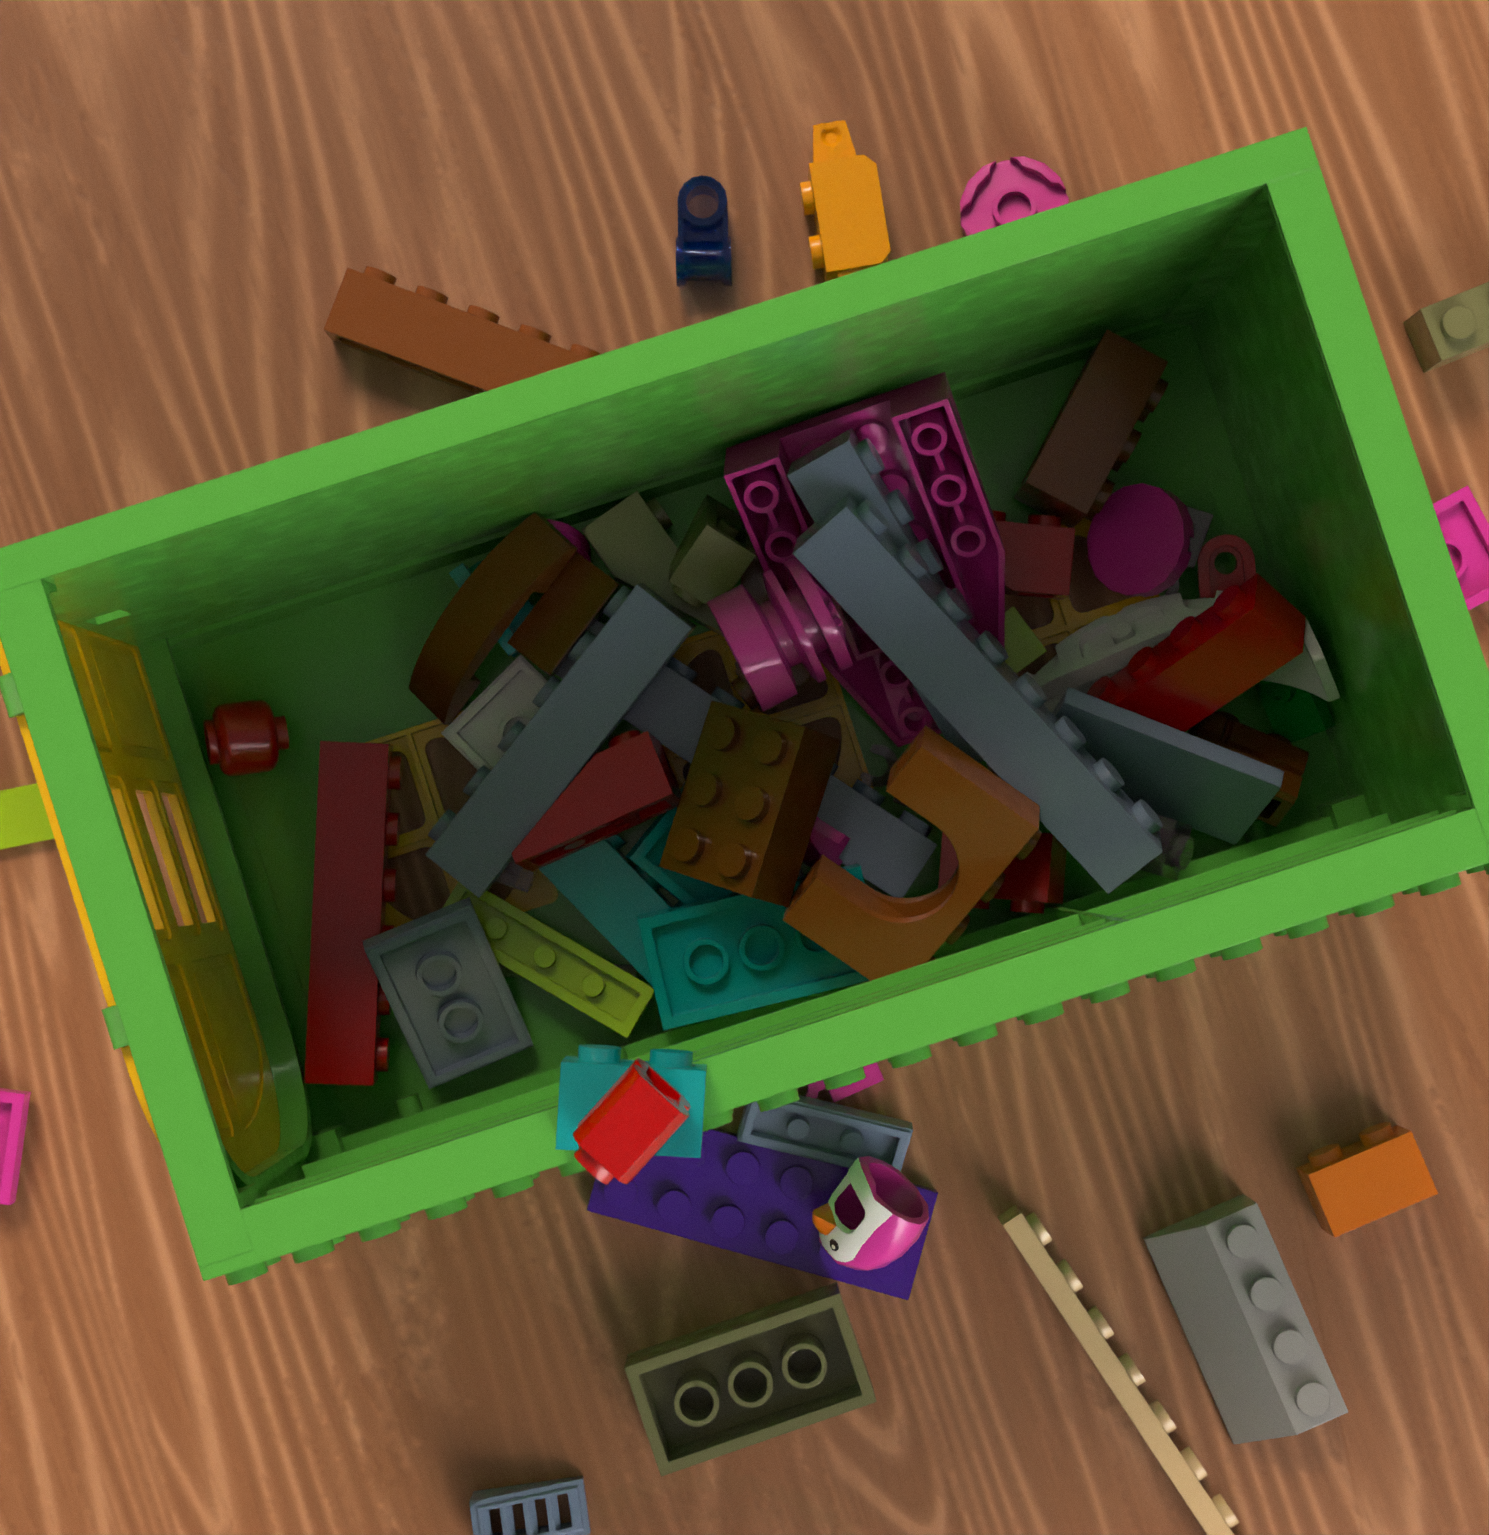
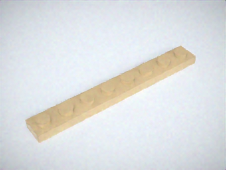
(1119, 1372)

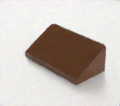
(564, 614)

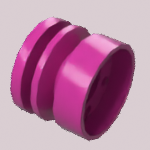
(781, 632)

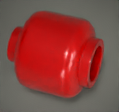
(245, 737)

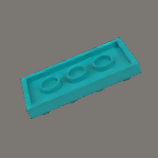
(733, 958)

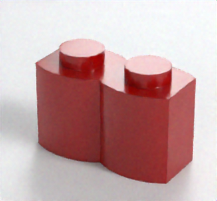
(629, 1124)

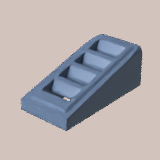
(505, 1497)

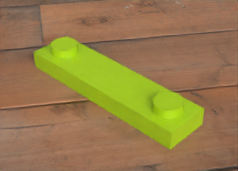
(559, 963)

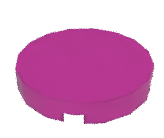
(1008, 193)
(1140, 540)

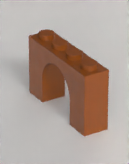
(987, 828)

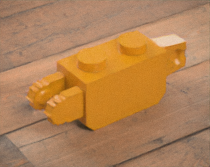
(845, 204)

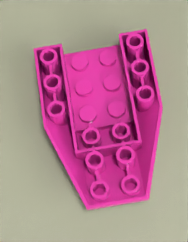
(936, 472)

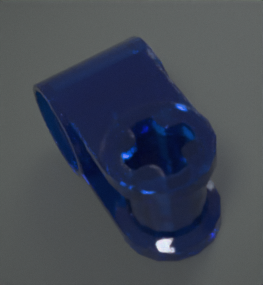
(703, 243)

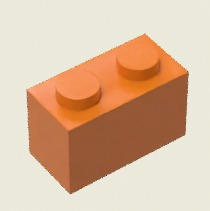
(1366, 1178)

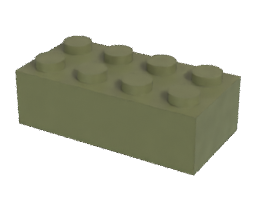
(749, 1379)

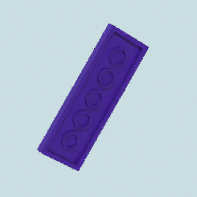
(751, 1205)

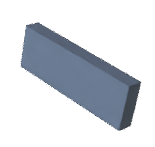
(826, 1132)

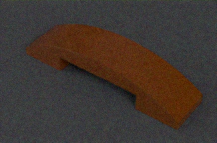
(482, 611)

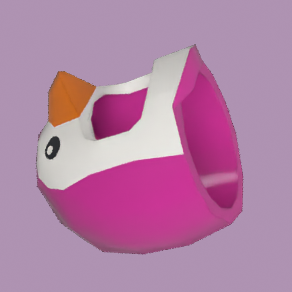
(871, 1216)

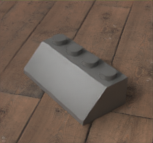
(1245, 1323)

